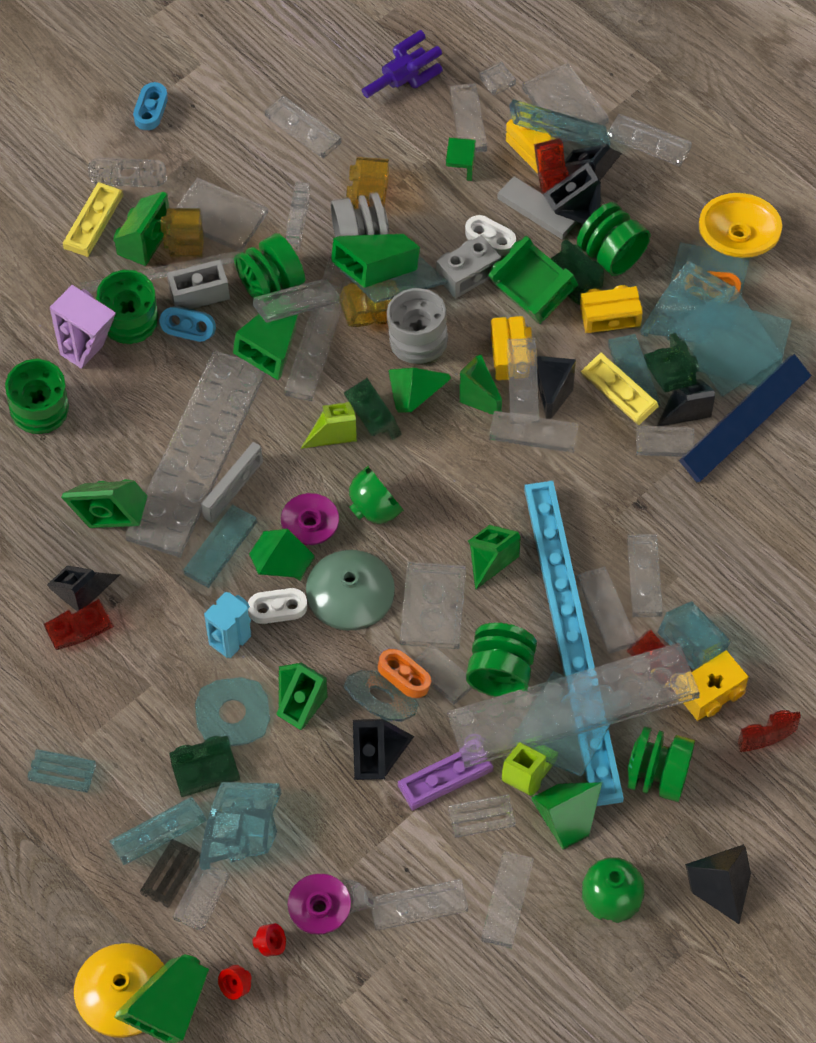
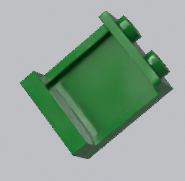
(532, 280)

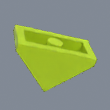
(334, 426)

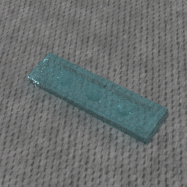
(558, 124)

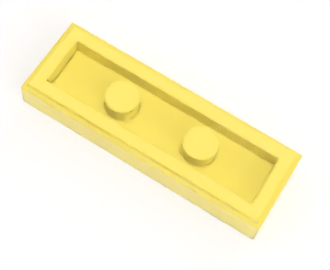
(93, 219)
(620, 388)

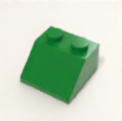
(142, 230)
(107, 503)

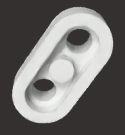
(492, 232)
(277, 605)

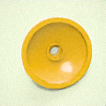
(740, 225)
(95, 987)

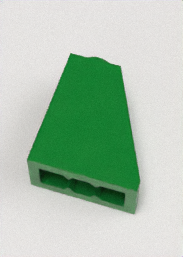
(375, 257)
(266, 343)
(166, 1000)

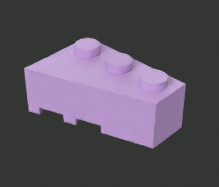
(80, 325)

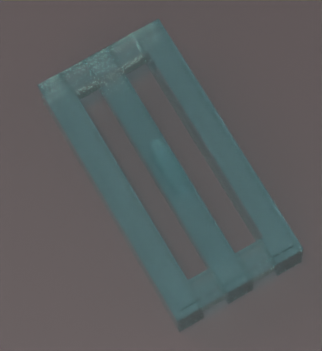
(37, 764)

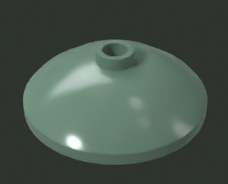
(353, 603)

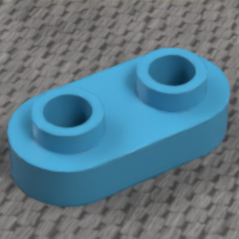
(150, 111)
(189, 323)

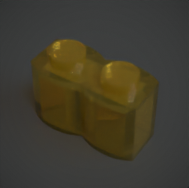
(368, 177)
(183, 232)
(360, 309)

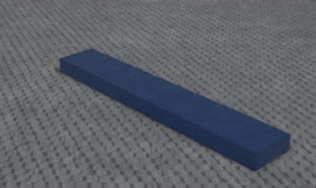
(745, 418)

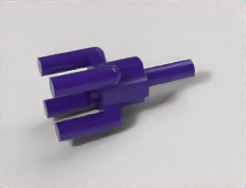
(406, 66)

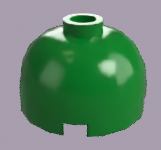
(372, 498)
(613, 889)

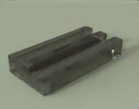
(158, 895)

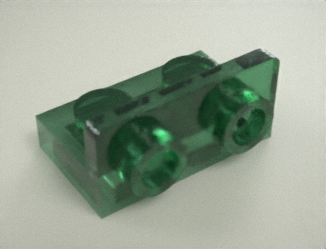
(587, 273)
(673, 365)
(372, 409)
(203, 765)

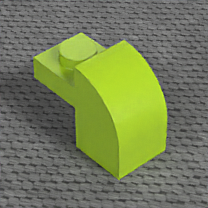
(525, 769)

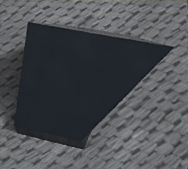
(599, 158)
(576, 195)
(554, 382)
(689, 404)
(80, 585)
(377, 747)
(722, 880)

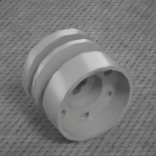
(359, 221)
(417, 325)

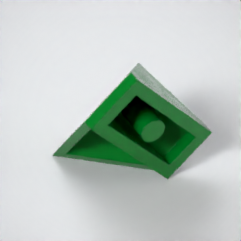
(414, 386)
(478, 387)
(492, 552)
(281, 554)
(300, 693)
(568, 810)

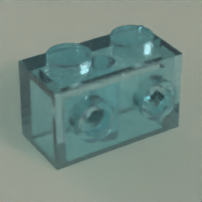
(695, 632)

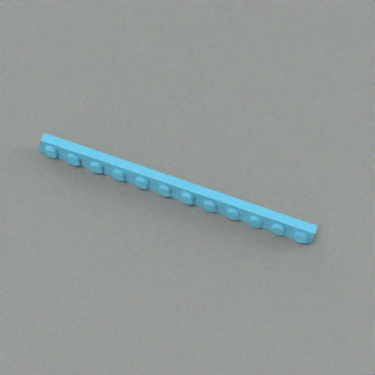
(568, 618)

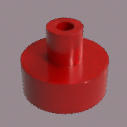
(270, 940)
(234, 982)

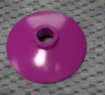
(310, 508)
(319, 890)

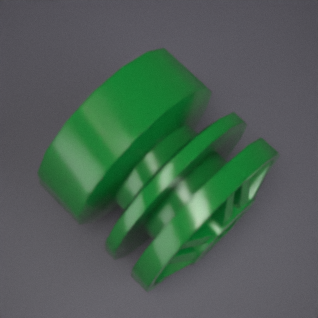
(613, 239)
(270, 267)
(134, 302)
(37, 396)
(501, 659)
(660, 764)

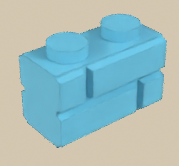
(228, 624)

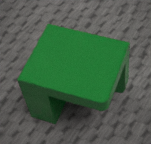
(461, 155)

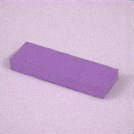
(440, 779)

